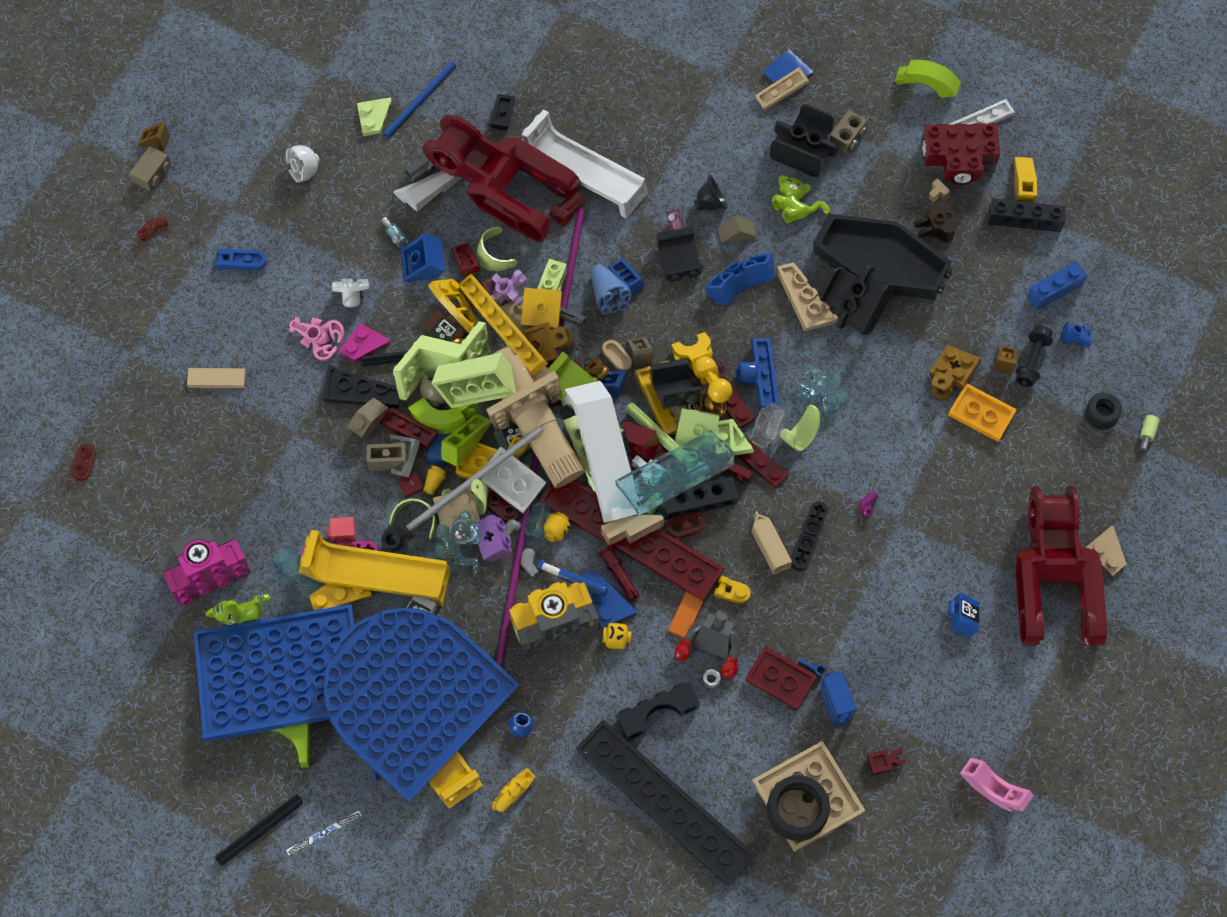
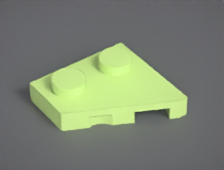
(373, 115)
(732, 436)

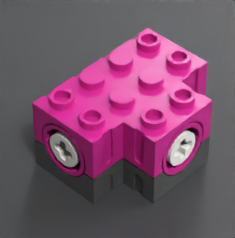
(202, 563)

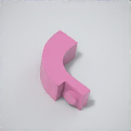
(994, 788)

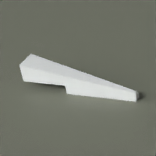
(424, 190)

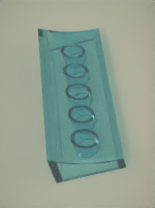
(675, 472)

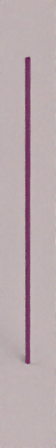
(535, 462)

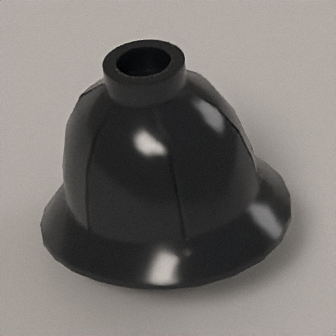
(710, 196)

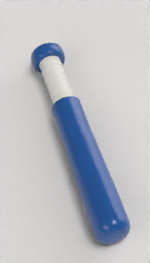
(592, 586)

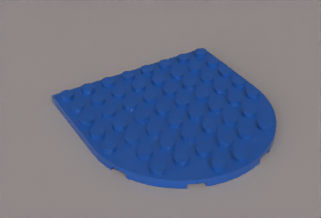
(410, 693)

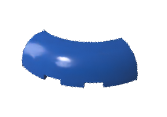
(740, 276)

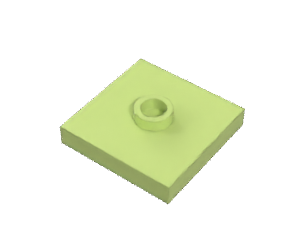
(693, 424)

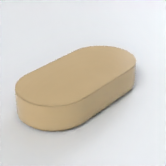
(616, 356)

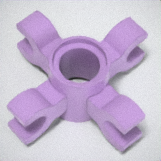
(508, 289)

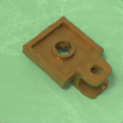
(549, 339)
(947, 378)

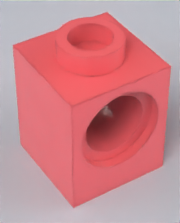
(342, 530)

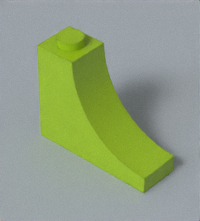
(300, 737)

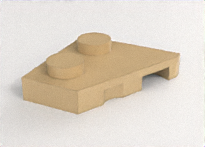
(1109, 551)

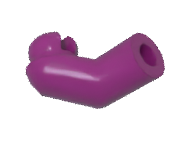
(865, 504)

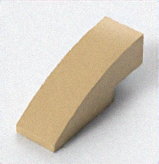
(631, 528)

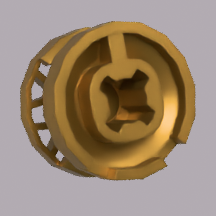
(711, 406)

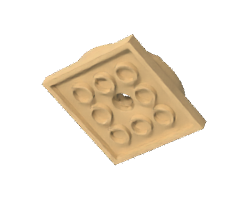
(819, 765)

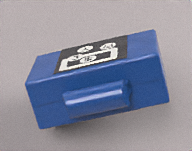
(964, 615)

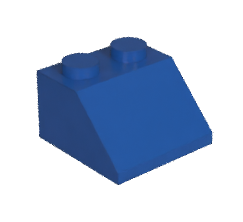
(423, 259)

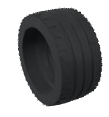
(807, 785)

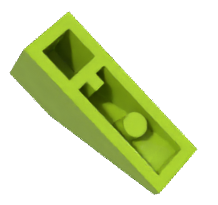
(464, 439)

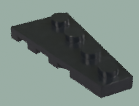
(354, 389)

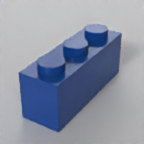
(1057, 285)

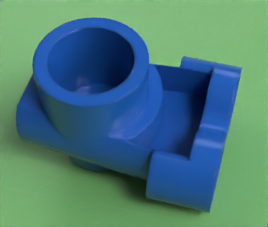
(1077, 333)

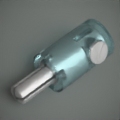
(395, 233)

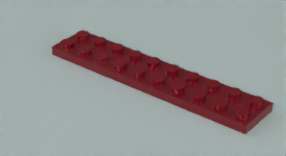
(654, 551)

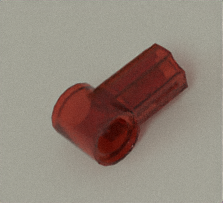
(564, 211)

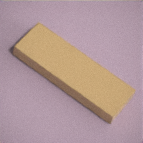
(781, 89)
(216, 377)

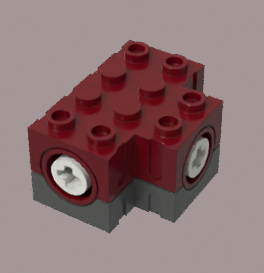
(960, 152)

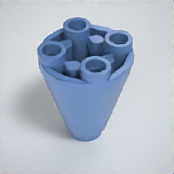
(609, 290)

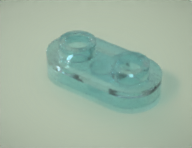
(536, 520)

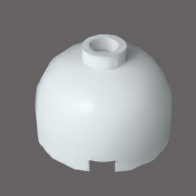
(303, 162)

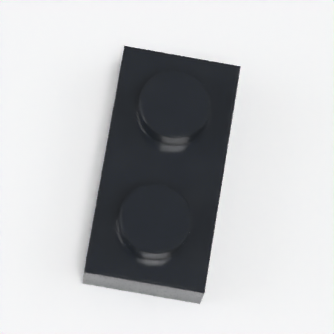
(502, 112)

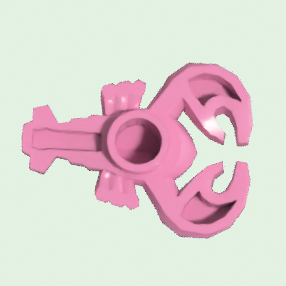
(319, 336)

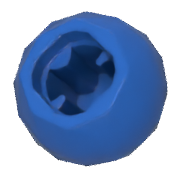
(520, 725)

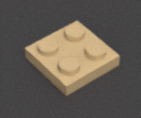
(452, 510)

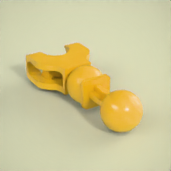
(704, 367)

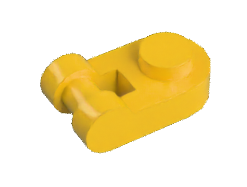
(739, 594)

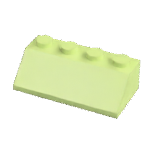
(475, 380)

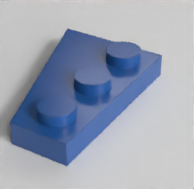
(613, 606)

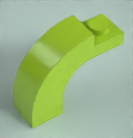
(930, 74)
(441, 420)

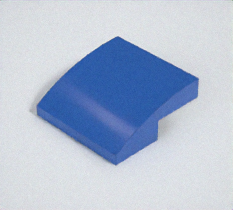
(784, 65)

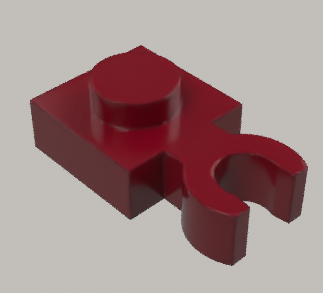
(882, 762)

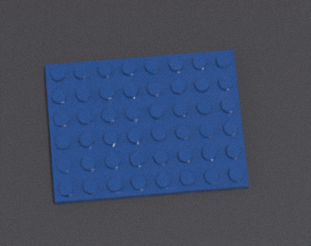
(266, 671)

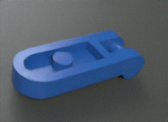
(240, 259)

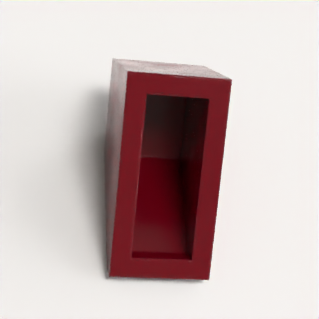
(640, 439)

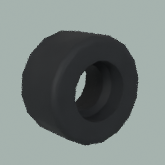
(1101, 421)

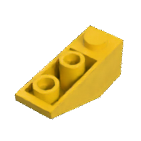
(1025, 179)

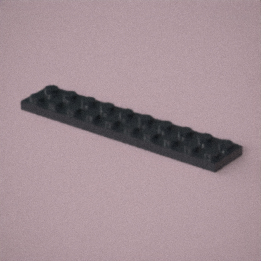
(665, 803)

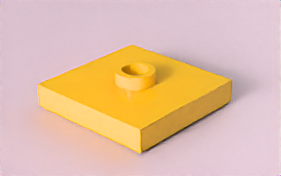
(541, 307)

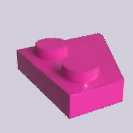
(362, 343)

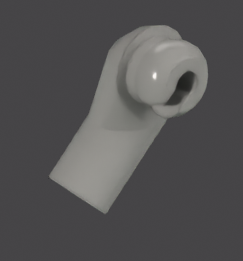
(511, 526)
(527, 561)

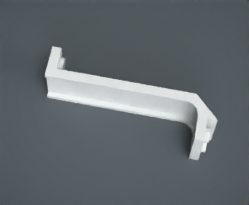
(593, 170)
(602, 446)

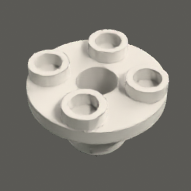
(350, 290)

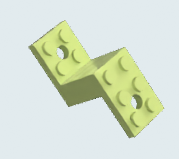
(431, 352)

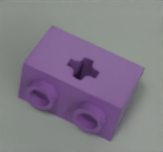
(494, 542)

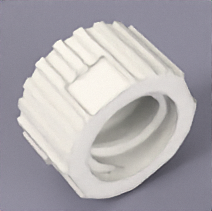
(711, 672)

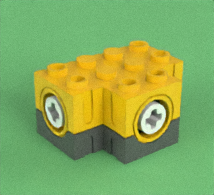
(553, 617)

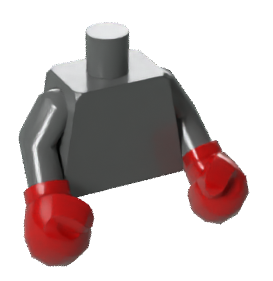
(716, 637)

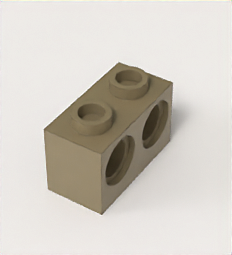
(845, 131)

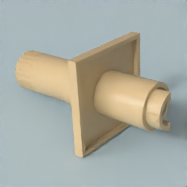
(530, 409)

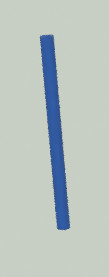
(426, 92)

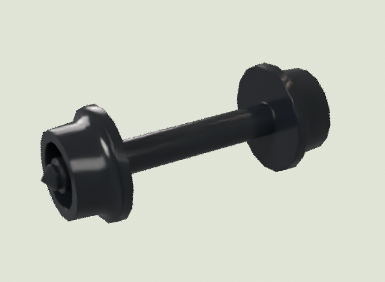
(1041, 337)

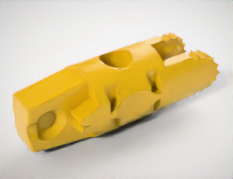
(513, 790)

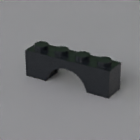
(679, 699)

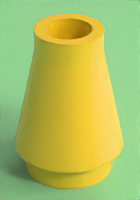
(433, 480)

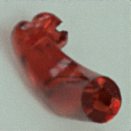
(151, 226)

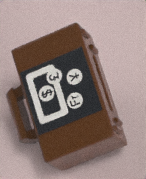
(443, 327)

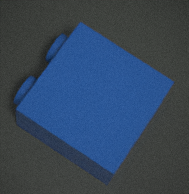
(837, 698)

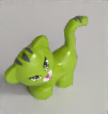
(791, 192)
(231, 613)

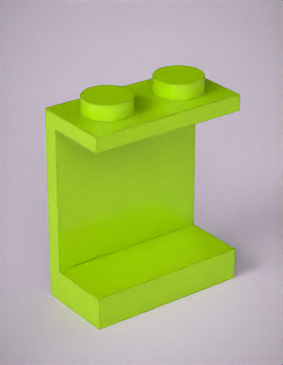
(569, 374)

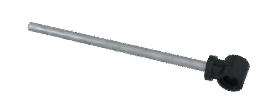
(404, 532)

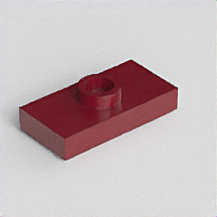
(465, 259)

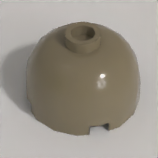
(430, 393)

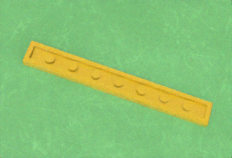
(502, 324)

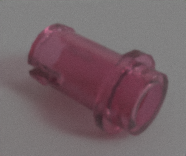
(488, 285)

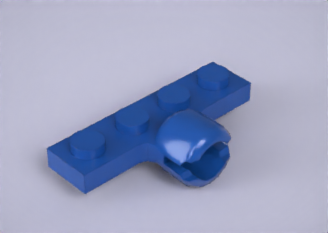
(760, 372)

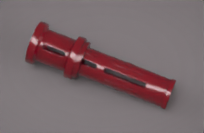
(614, 564)

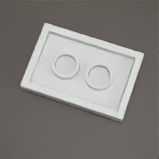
(514, 482)

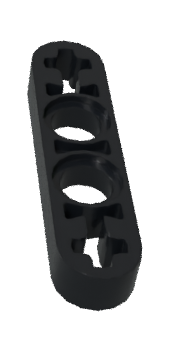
(809, 536)

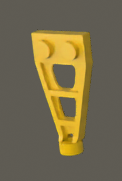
(450, 289)

